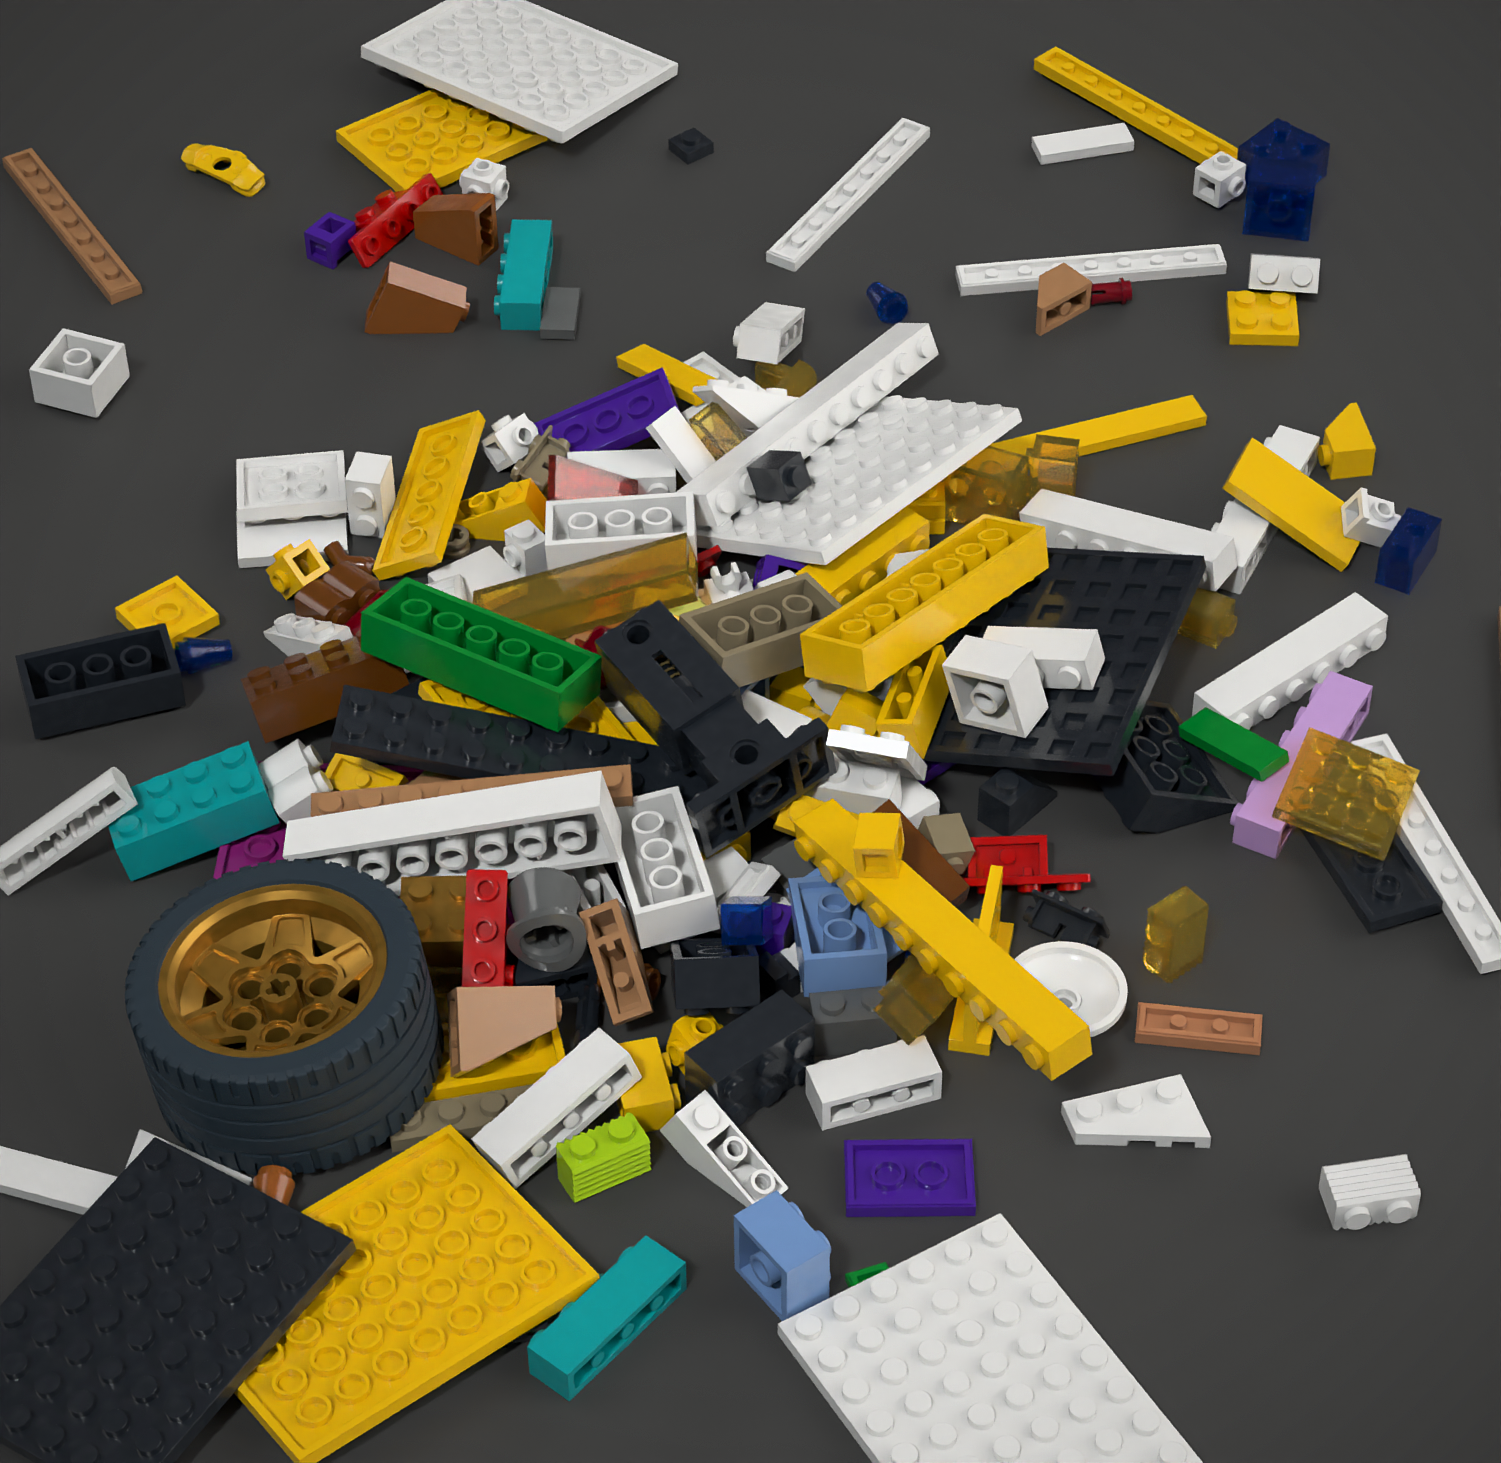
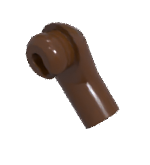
(337, 554)

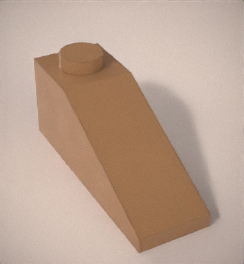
(618, 961)

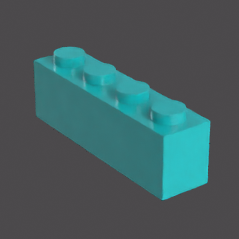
(524, 274)
(606, 1317)

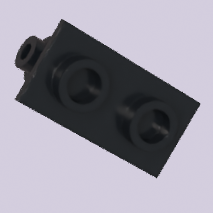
(1053, 912)

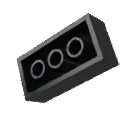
(100, 680)

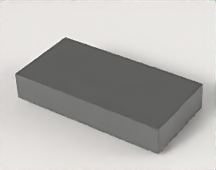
(560, 313)

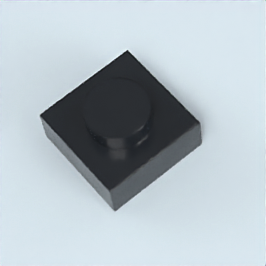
(691, 146)

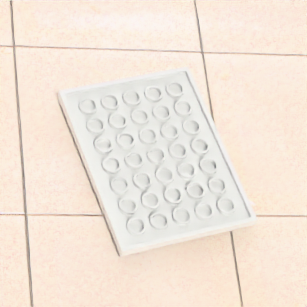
(520, 63)
(864, 478)
(976, 1364)

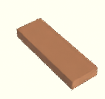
(1198, 1028)

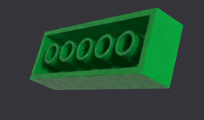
(481, 653)

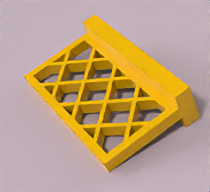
(967, 1031)

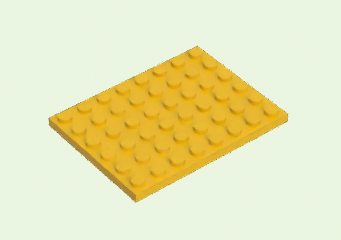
(437, 1282)

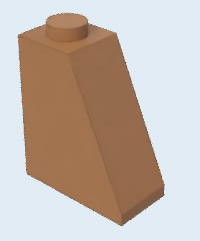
(496, 1021)

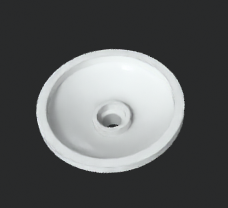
(1081, 979)

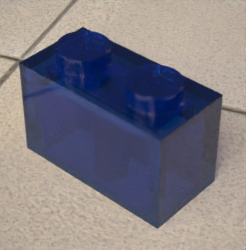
(1408, 550)

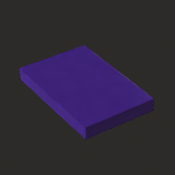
(909, 1178)

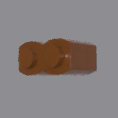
(336, 594)

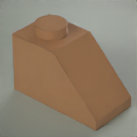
(1061, 296)

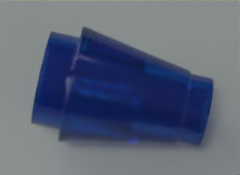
(887, 303)
(201, 653)

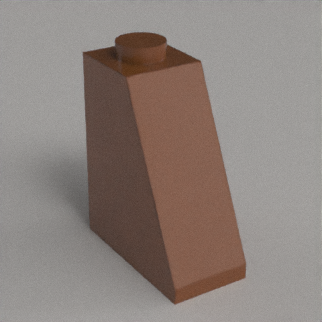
(459, 225)
(415, 303)

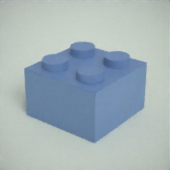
(781, 1255)

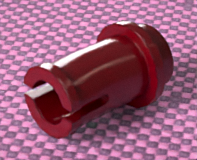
(1112, 292)

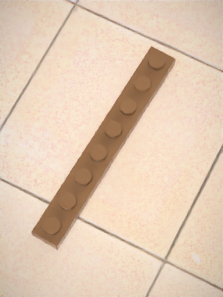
(616, 777)

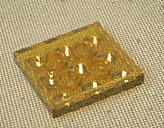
(1346, 794)

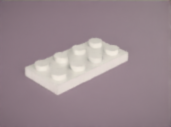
(887, 751)

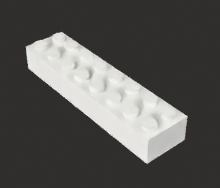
(507, 828)

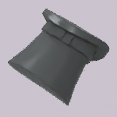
(546, 919)

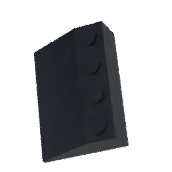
(1164, 778)

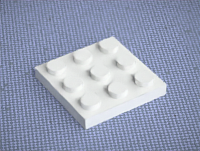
(291, 486)

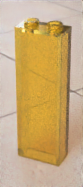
(598, 588)

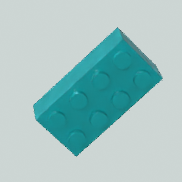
(193, 811)

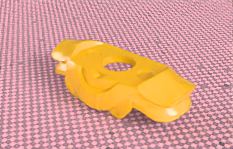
(241, 175)

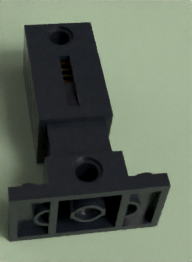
(703, 727)

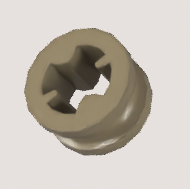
(458, 543)

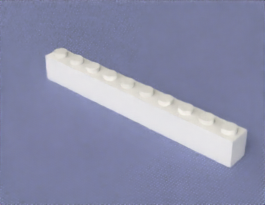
(814, 417)

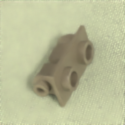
(538, 457)

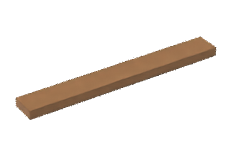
(72, 226)

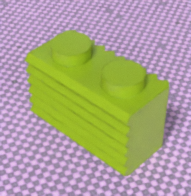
(603, 1157)

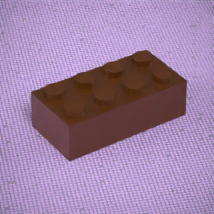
(311, 685)

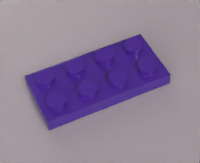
(615, 416)

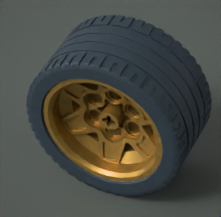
(254, 1022)

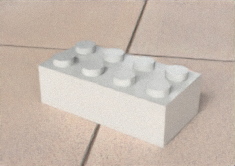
(605, 525)
(663, 870)

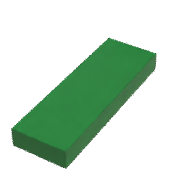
(1233, 744)

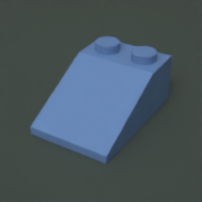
(834, 939)

